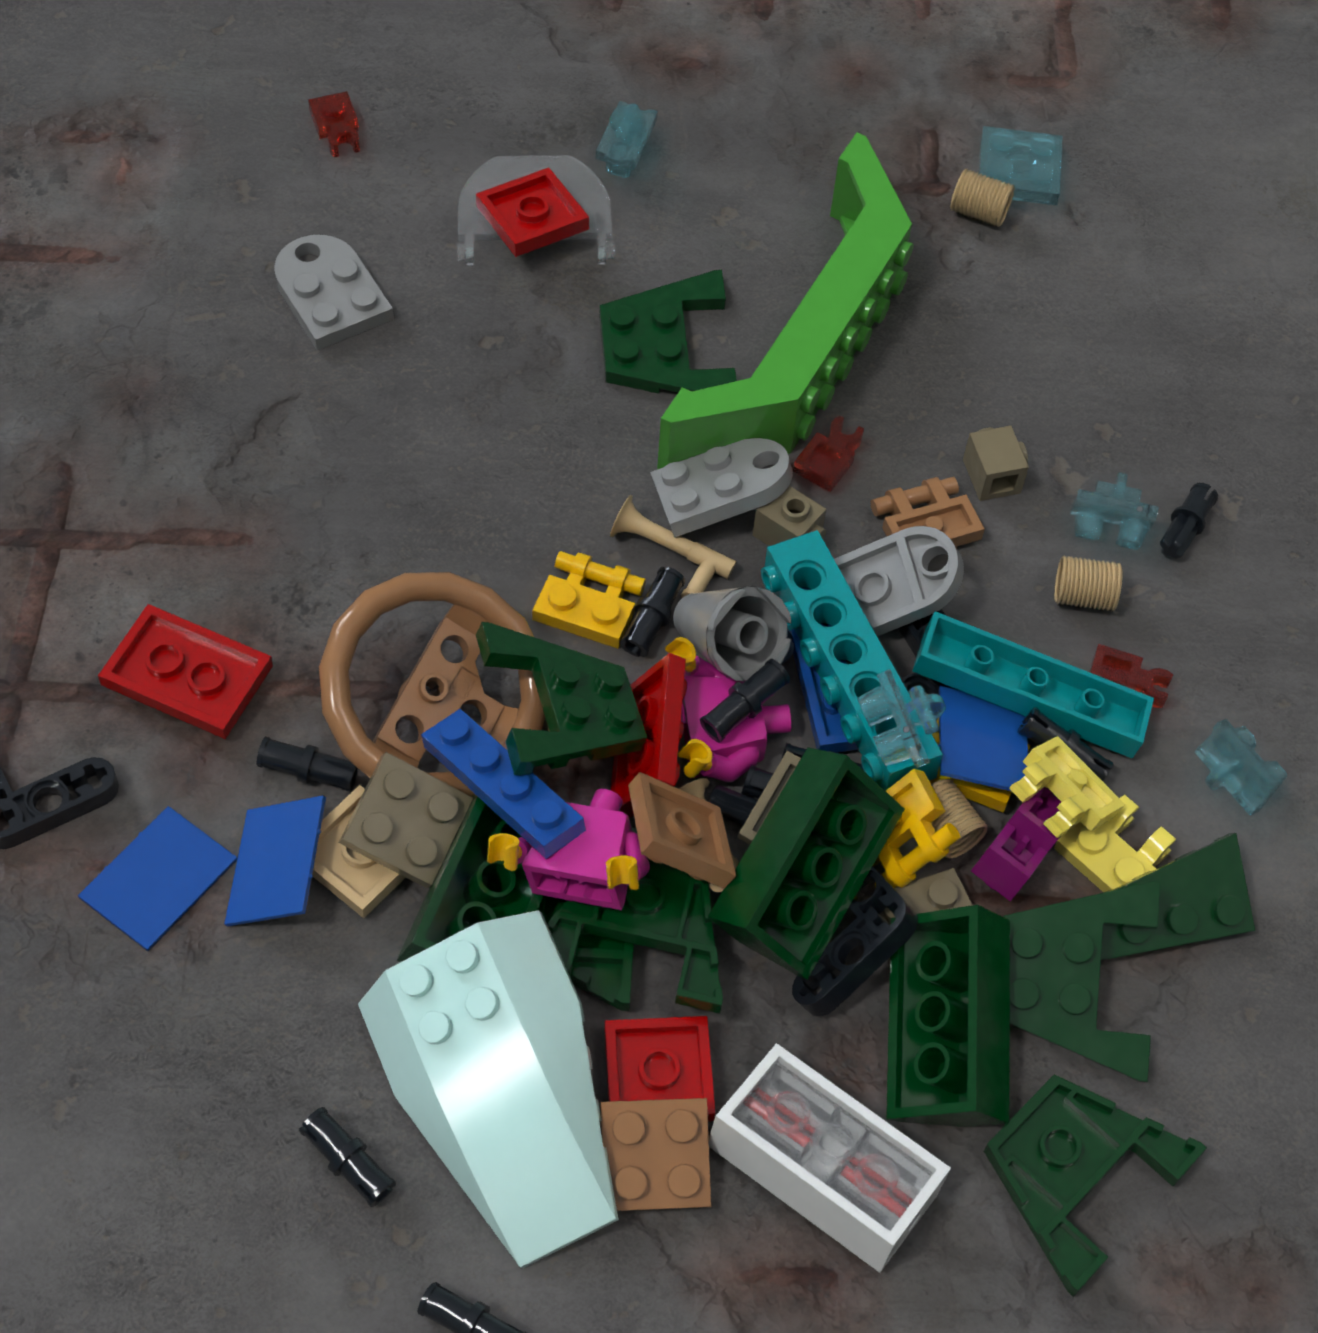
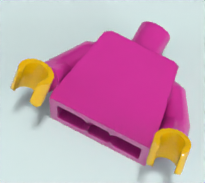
(743, 745)
(590, 867)

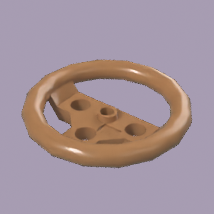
(449, 682)

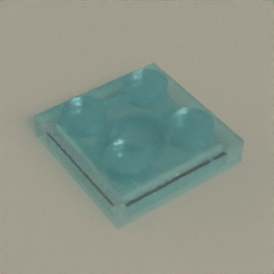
(1025, 160)

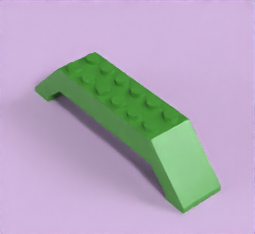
(820, 335)

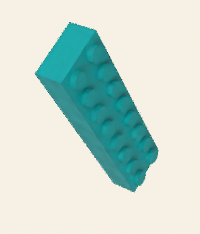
(1028, 679)

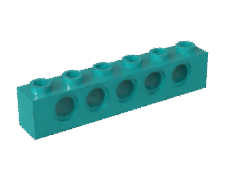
(809, 564)

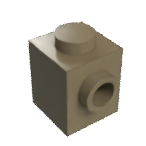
(996, 462)
(788, 518)

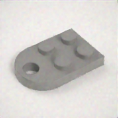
(331, 294)
(722, 483)
(894, 579)

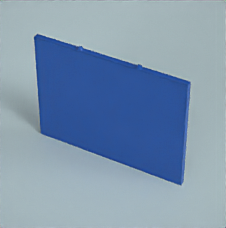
(980, 741)
(275, 861)
(157, 878)

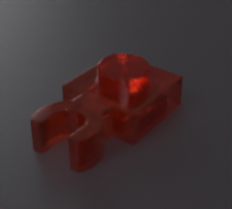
(335, 120)
(826, 458)
(1127, 671)

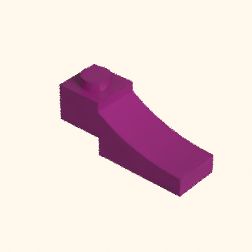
(1019, 846)

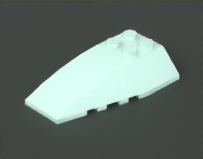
(500, 1079)

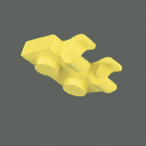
(1078, 788)
(1106, 856)

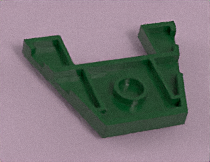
(647, 336)
(582, 698)
(663, 914)
(1058, 974)
(1059, 1153)

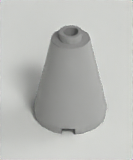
(735, 628)

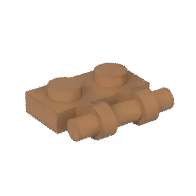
(951, 516)

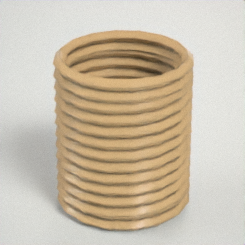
(982, 197)
(1088, 583)
(961, 815)

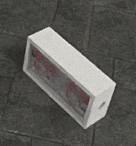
(827, 1156)

